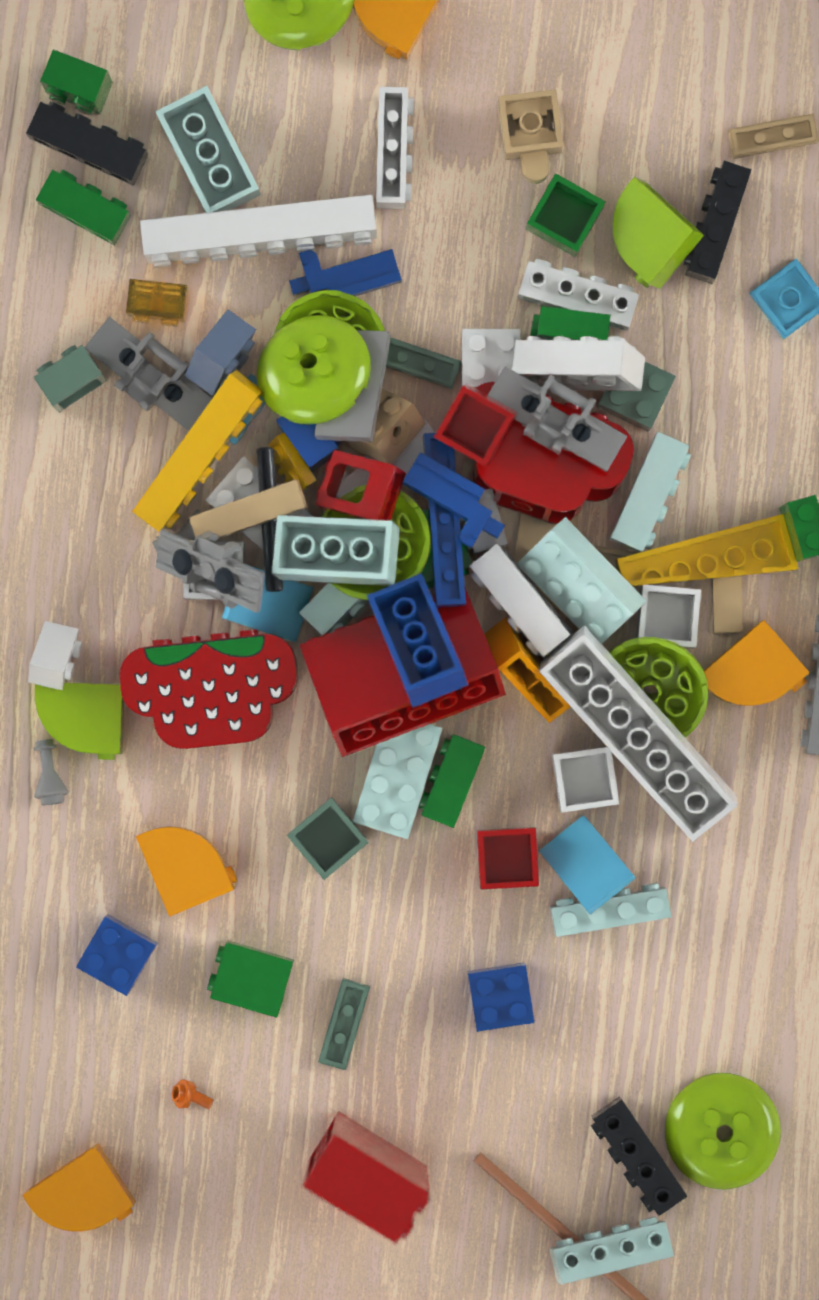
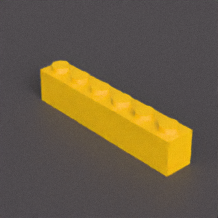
(198, 451)

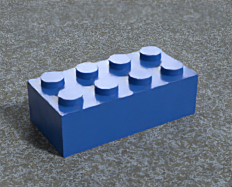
(417, 640)

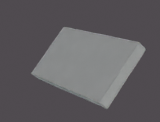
(361, 419)

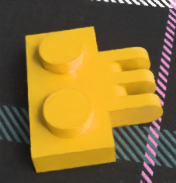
(291, 462)

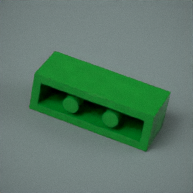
(84, 206)
(451, 780)

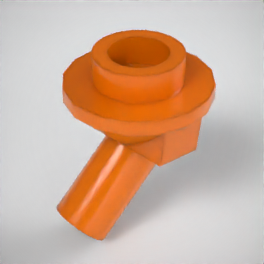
(185, 1092)

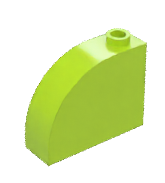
(651, 234)
(84, 717)

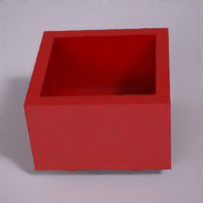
(475, 424)
(507, 858)

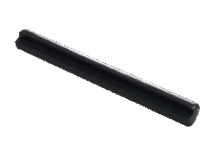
(267, 480)

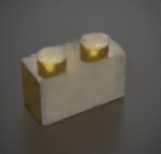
(157, 301)

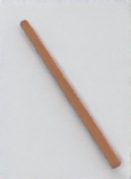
(548, 1219)

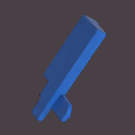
(351, 277)
(453, 494)

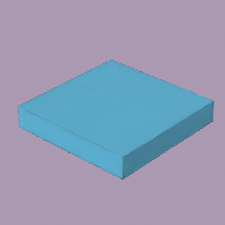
(788, 298)

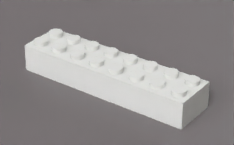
(258, 230)
(638, 733)

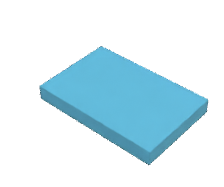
(278, 610)
(587, 864)

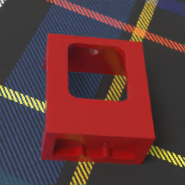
(380, 492)

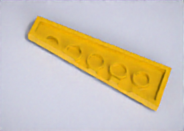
(732, 552)

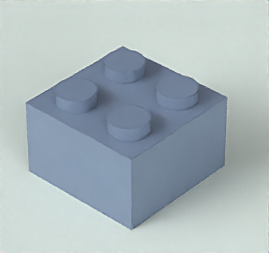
(221, 352)

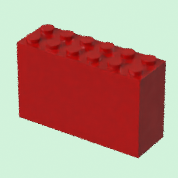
(364, 690)
(368, 1178)

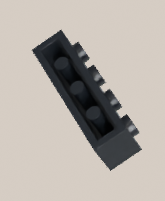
(87, 143)
(720, 215)
(639, 1157)

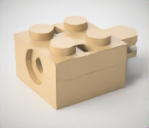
(530, 131)
(395, 428)

